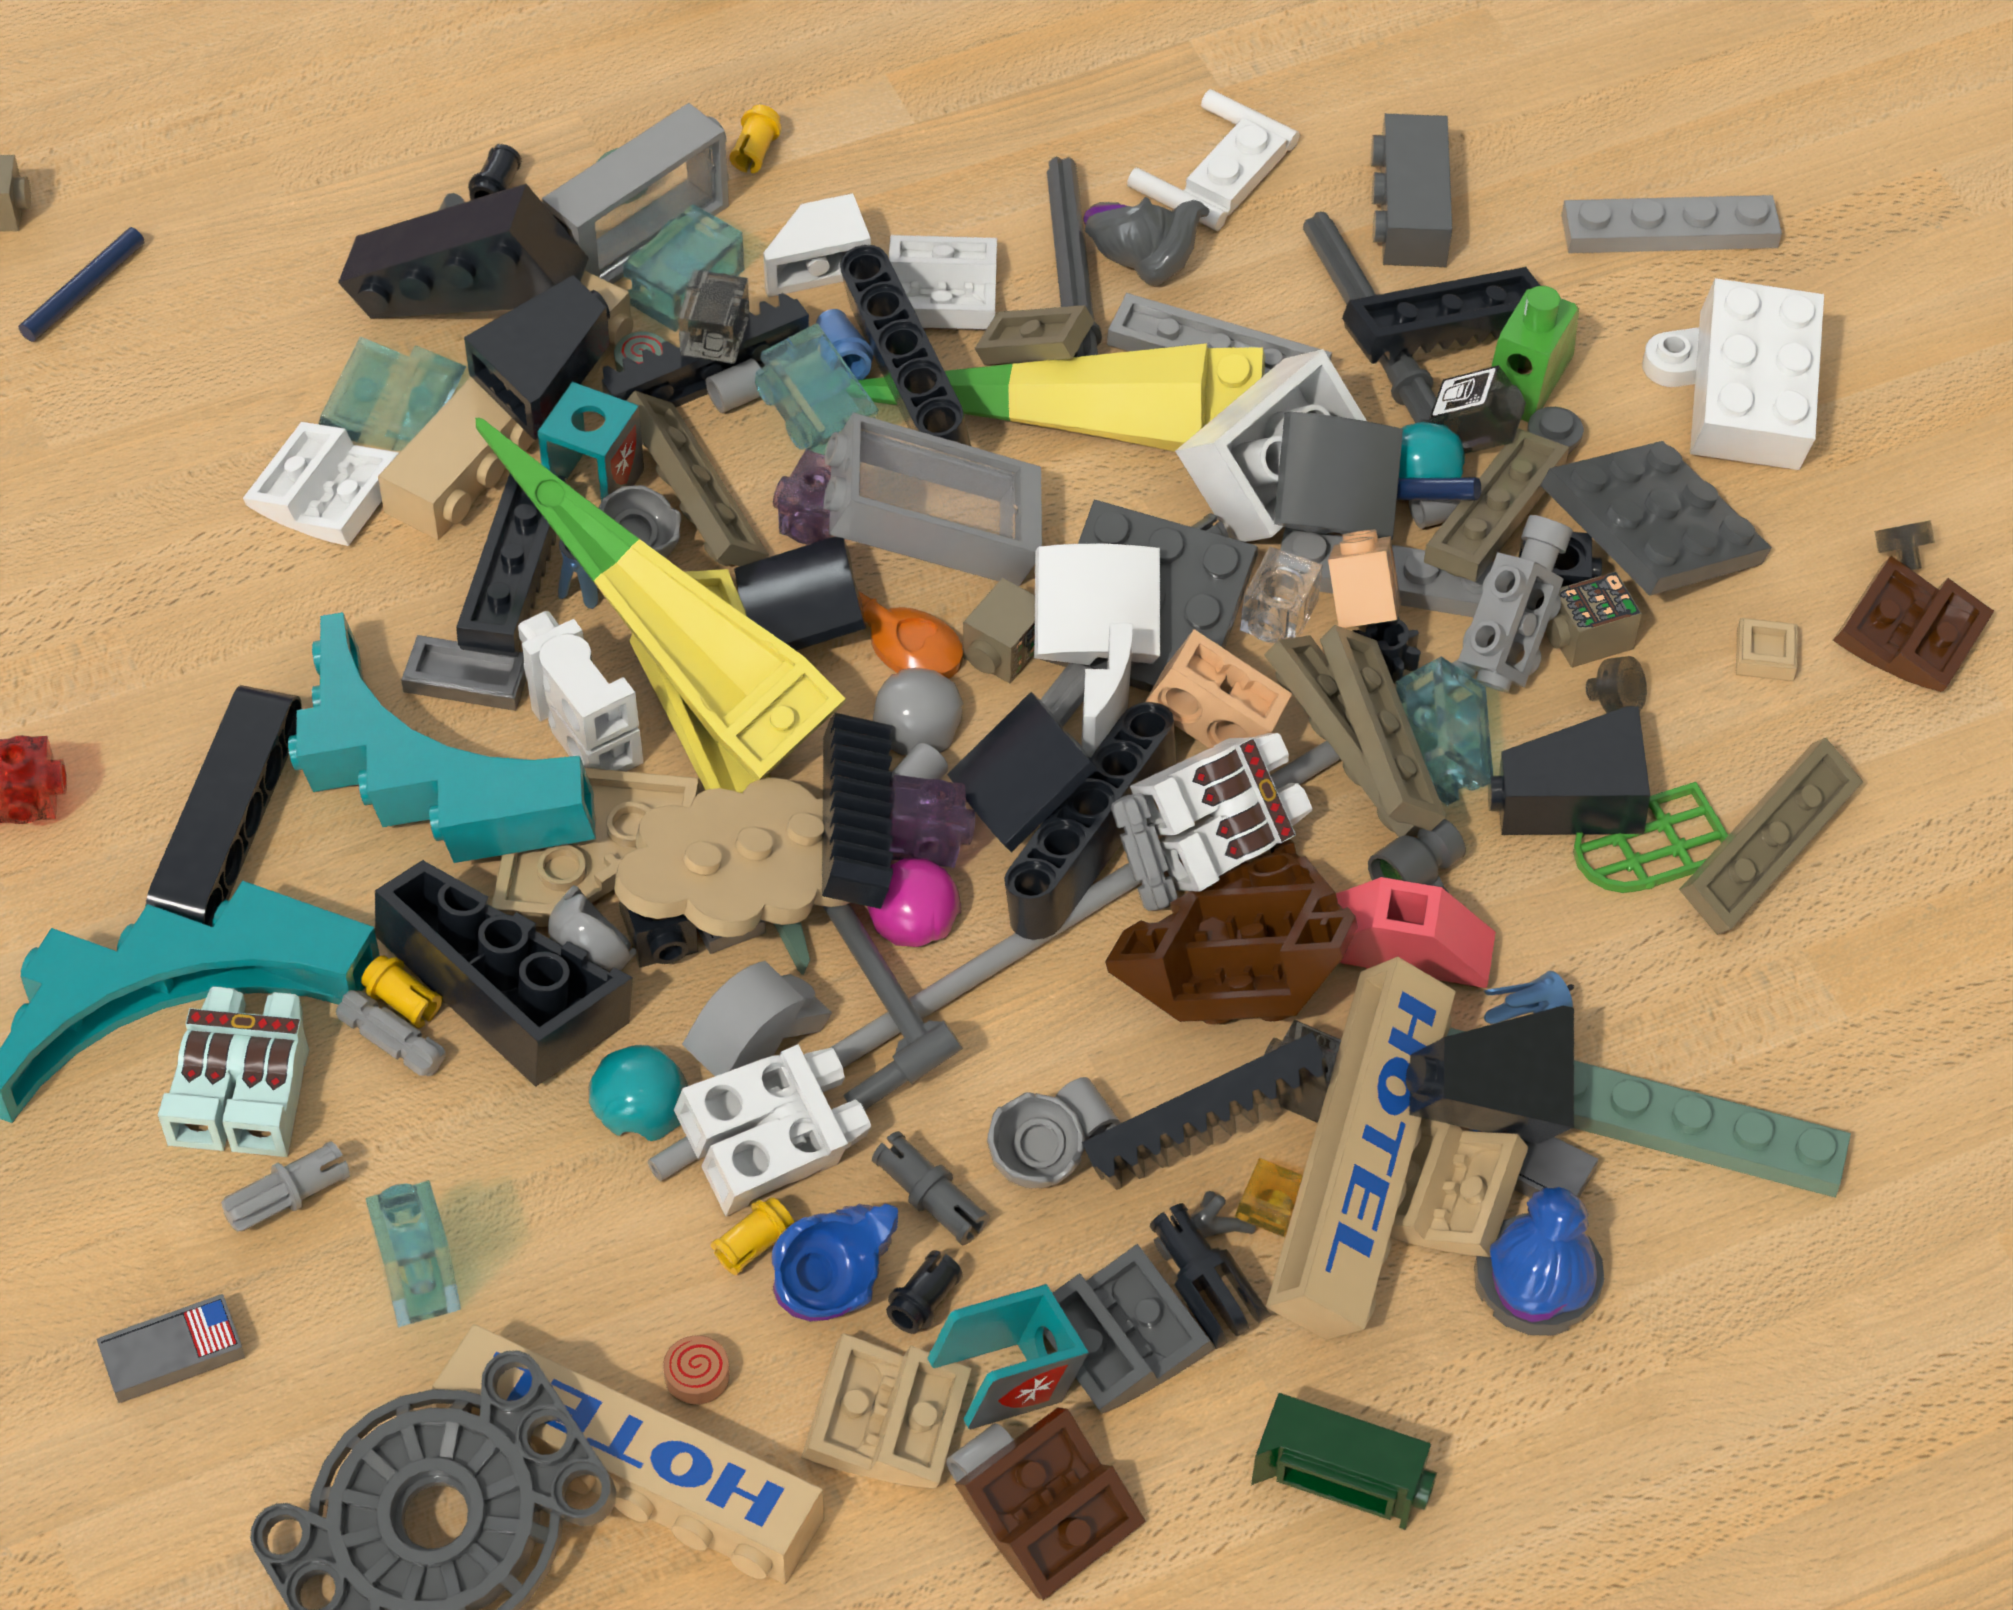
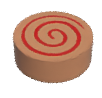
(696, 1369)

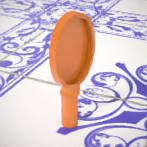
(912, 639)

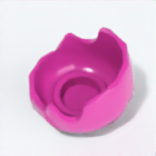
(918, 904)

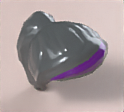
(1146, 236)

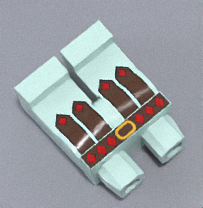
(237, 1075)

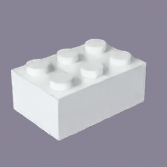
(1757, 374)
(1240, 449)

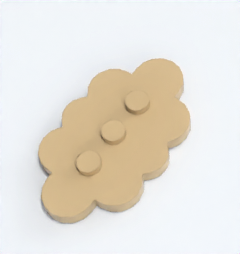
(729, 859)

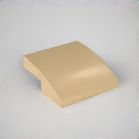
(1458, 1188)
(886, 1414)

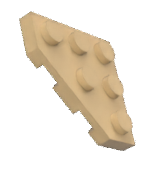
(539, 878)

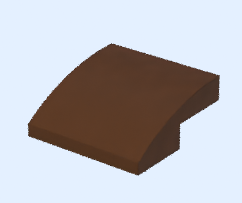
(1913, 626)
(1050, 1503)

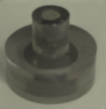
(1905, 542)
(1618, 684)

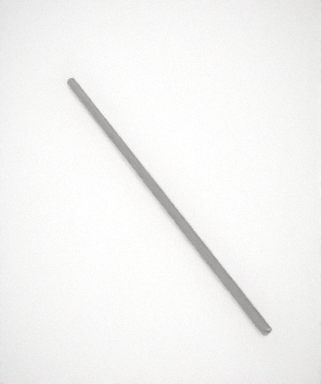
(1001, 956)

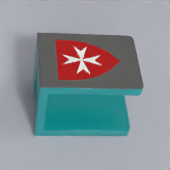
(614, 445)
(1002, 1324)

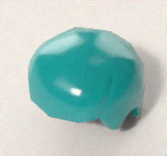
(1430, 452)
(637, 1092)

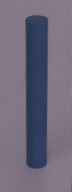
(81, 284)
(1439, 488)

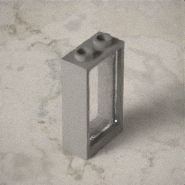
(641, 187)
(933, 499)

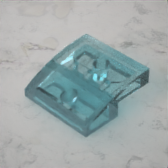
(390, 396)

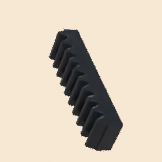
(1436, 313)
(684, 377)
(506, 575)
(856, 811)
(1206, 1107)

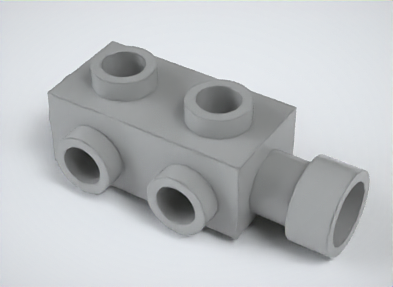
(1507, 609)

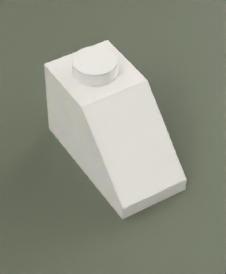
(813, 244)

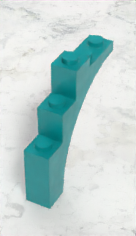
(472, 799)
(166, 960)

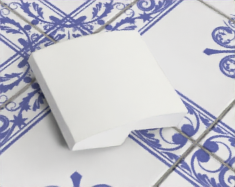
(947, 278)
(321, 484)
(1086, 590)
(1107, 689)

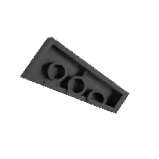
(462, 258)
(499, 974)

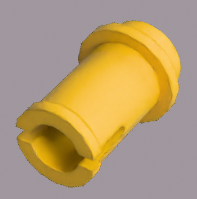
(760, 127)
(400, 990)
(752, 1235)

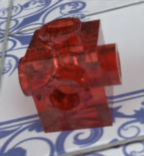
(29, 780)

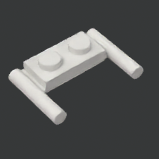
(1231, 167)

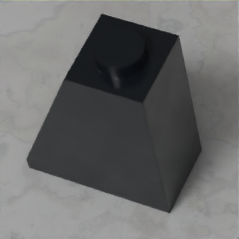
(539, 350)
(1576, 780)
(1500, 1077)

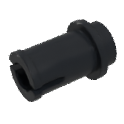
(496, 172)
(914, 1304)

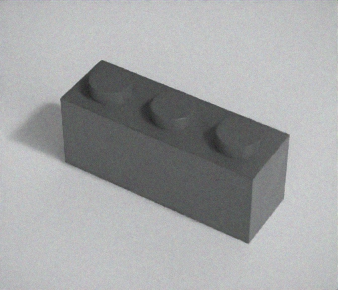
(1412, 190)

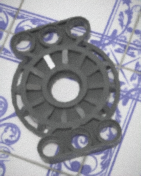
(481, 1457)

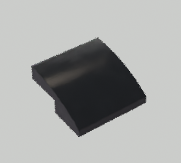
(803, 593)
(1022, 771)

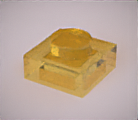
(1269, 1197)

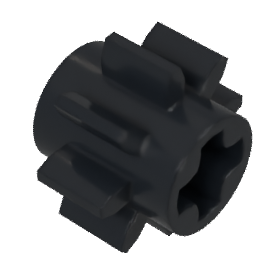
(1396, 645)

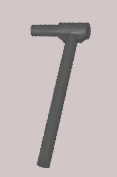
(923, 1043)

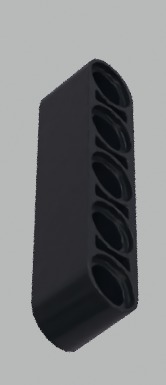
(901, 345)
(226, 804)
(1082, 832)

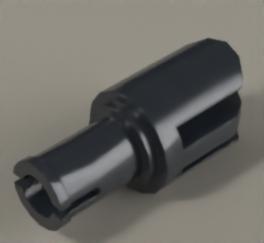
(1202, 1270)

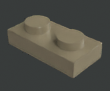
(1034, 335)

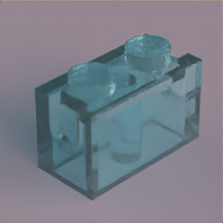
(666, 263)
(811, 388)
(1449, 726)
(408, 1235)

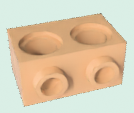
(1364, 579)
(1217, 693)

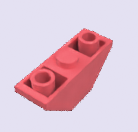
(1420, 927)

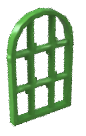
(1663, 823)

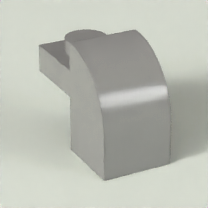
(752, 1017)

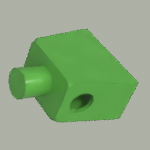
(1545, 333)

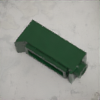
(1344, 1460)

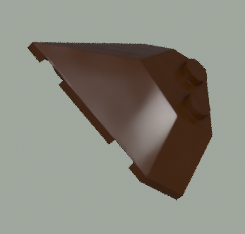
(1241, 945)

